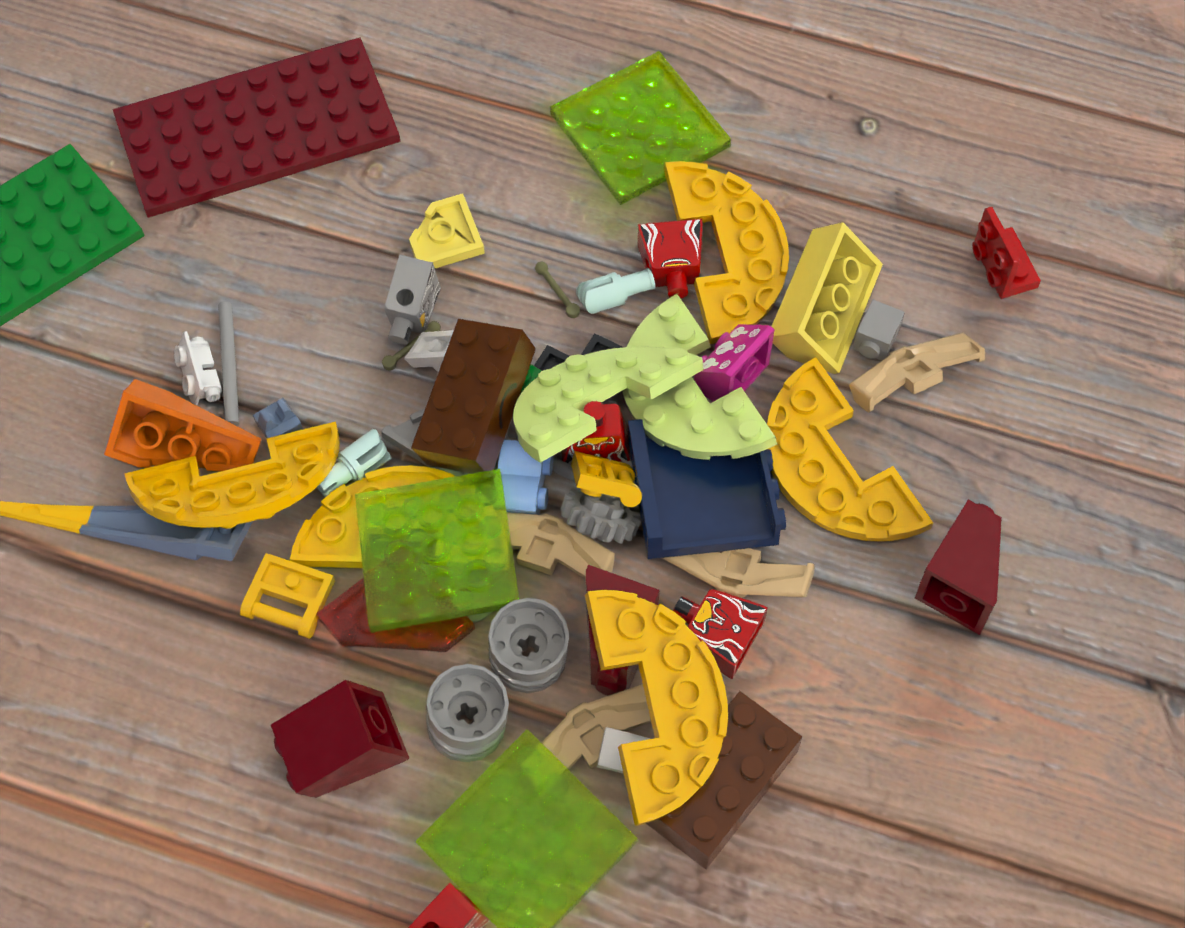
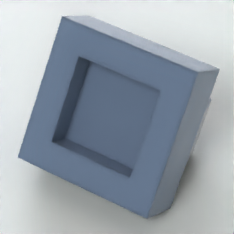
(277, 419)

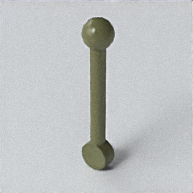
(572, 309)
(389, 361)

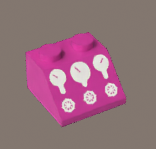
(736, 360)

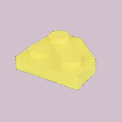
(446, 233)

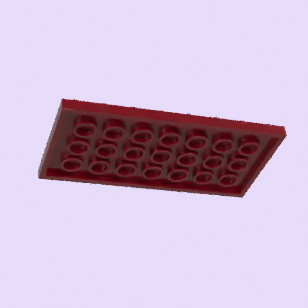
(255, 126)

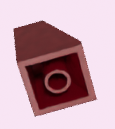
(965, 569)
(621, 678)
(338, 739)

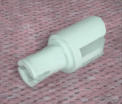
(613, 289)
(354, 461)

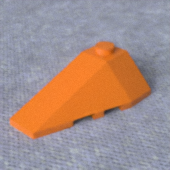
(164, 428)

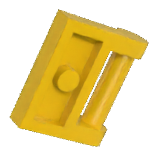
(605, 476)
(292, 584)

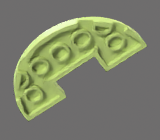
(552, 406)
(682, 414)

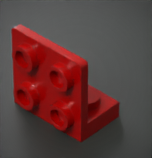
(1003, 257)

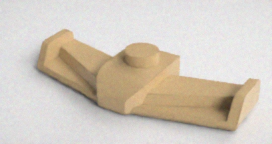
(914, 368)
(549, 540)
(742, 573)
(585, 724)

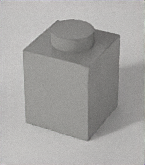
(878, 330)

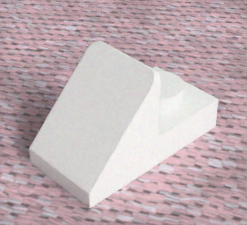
(429, 349)

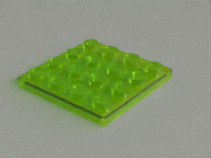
(637, 124)
(436, 550)
(527, 839)

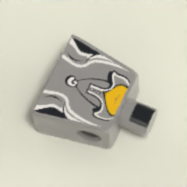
(411, 298)

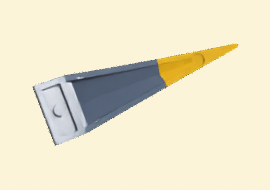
(133, 527)

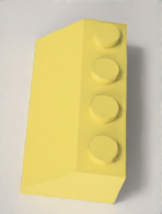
(826, 297)

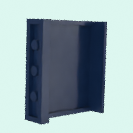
(703, 503)

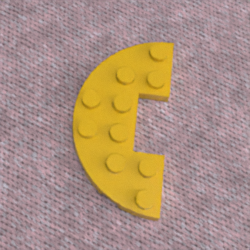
(748, 241)
(819, 476)
(241, 494)
(333, 530)
(681, 694)

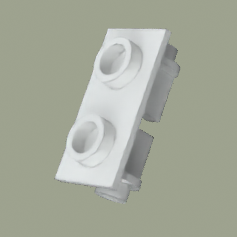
(192, 358)

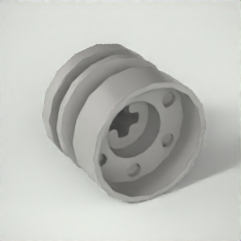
(522, 625)
(468, 692)

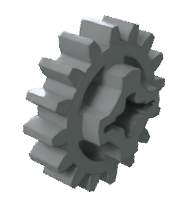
(600, 516)

